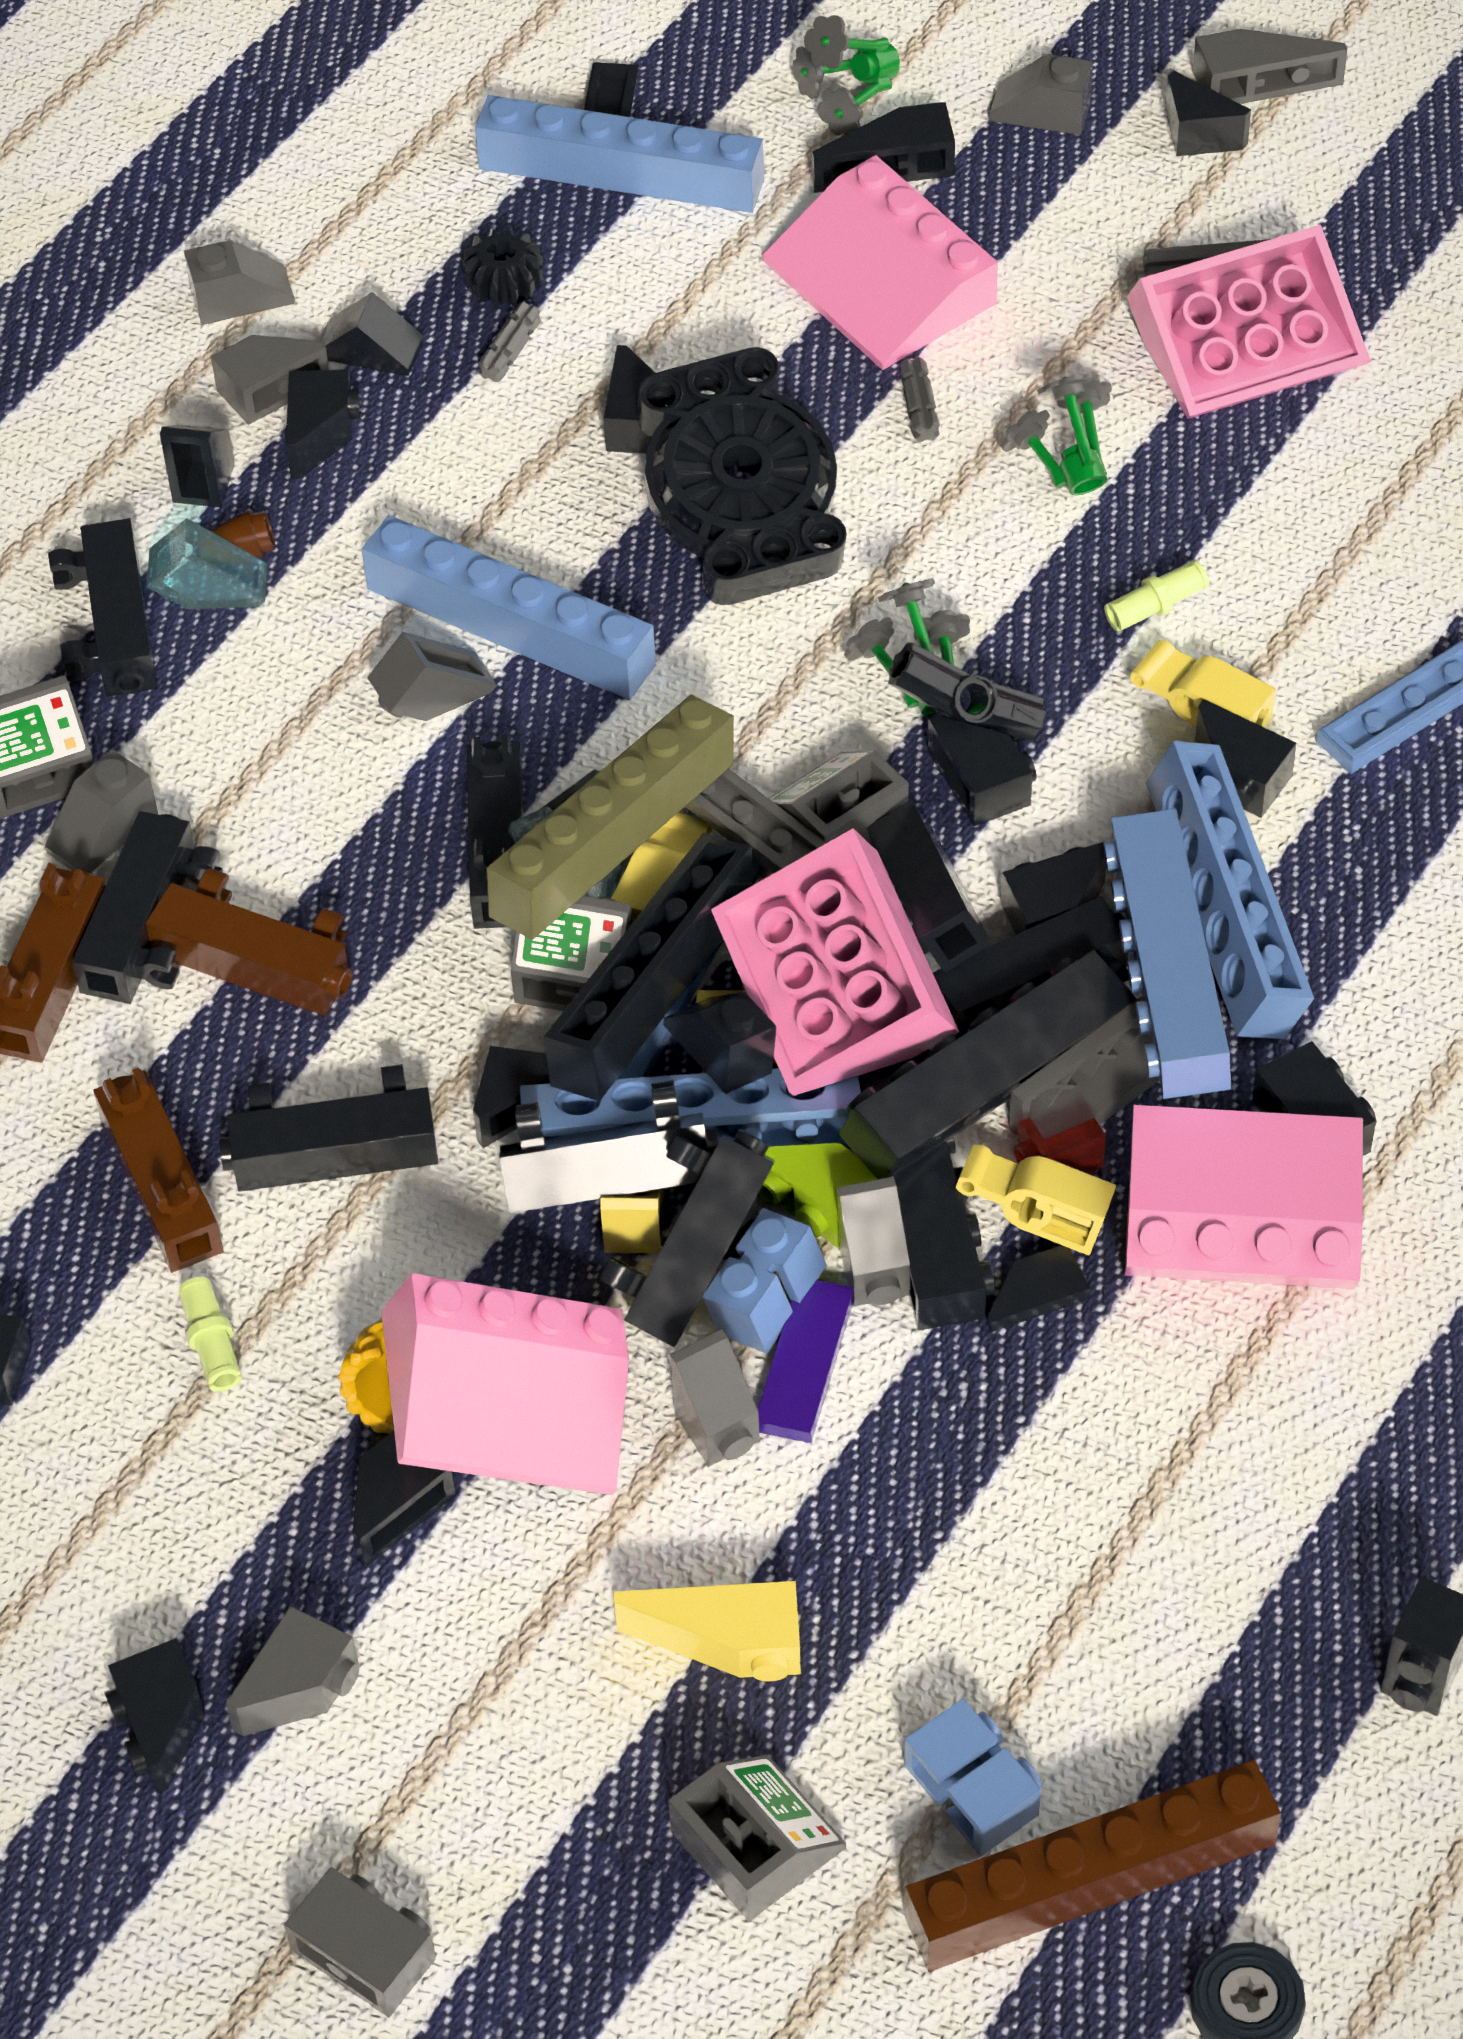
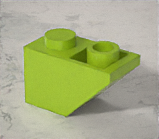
(807, 1182)

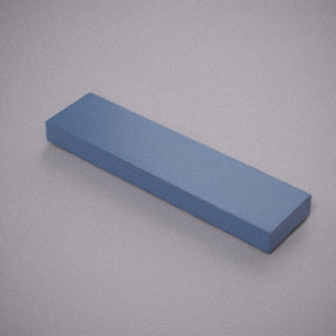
(1396, 711)

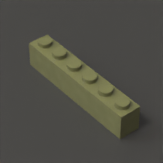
(610, 817)

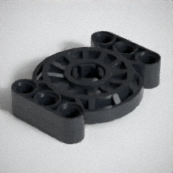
(730, 518)

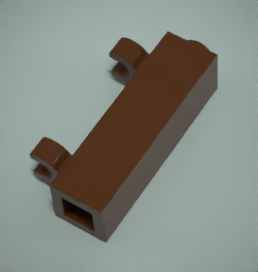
(252, 948)
(41, 972)
(158, 1170)

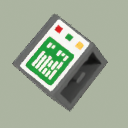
(40, 746)
(844, 794)
(566, 954)
(752, 1831)

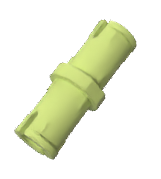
(1156, 595)
(209, 1334)

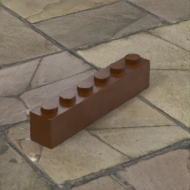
(1091, 1865)

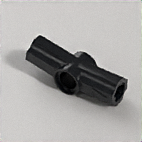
(940, 687)

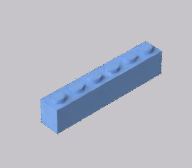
(620, 153)
(509, 607)
(1170, 955)

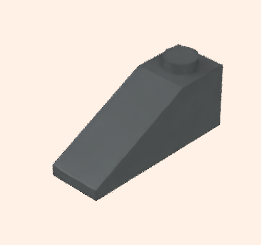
(1266, 65)

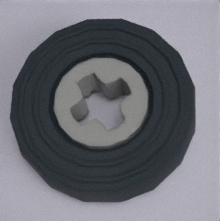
(1263, 1973)

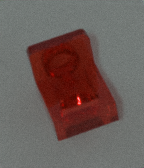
(1076, 1147)

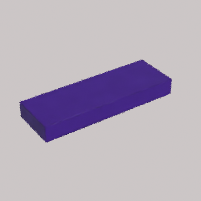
(805, 1362)

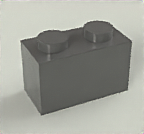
(361, 1940)

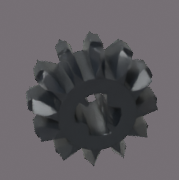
(503, 267)

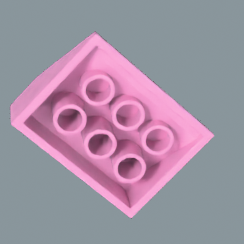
(884, 264)
(1248, 322)
(834, 966)
(1245, 1197)
(506, 1383)

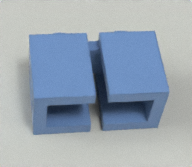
(748, 1295)
(962, 1761)

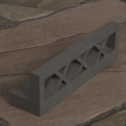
(754, 820)
(1087, 1080)

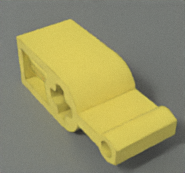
(1189, 681)
(657, 859)
(1040, 1196)

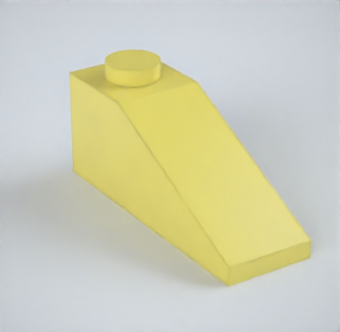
(727, 1627)

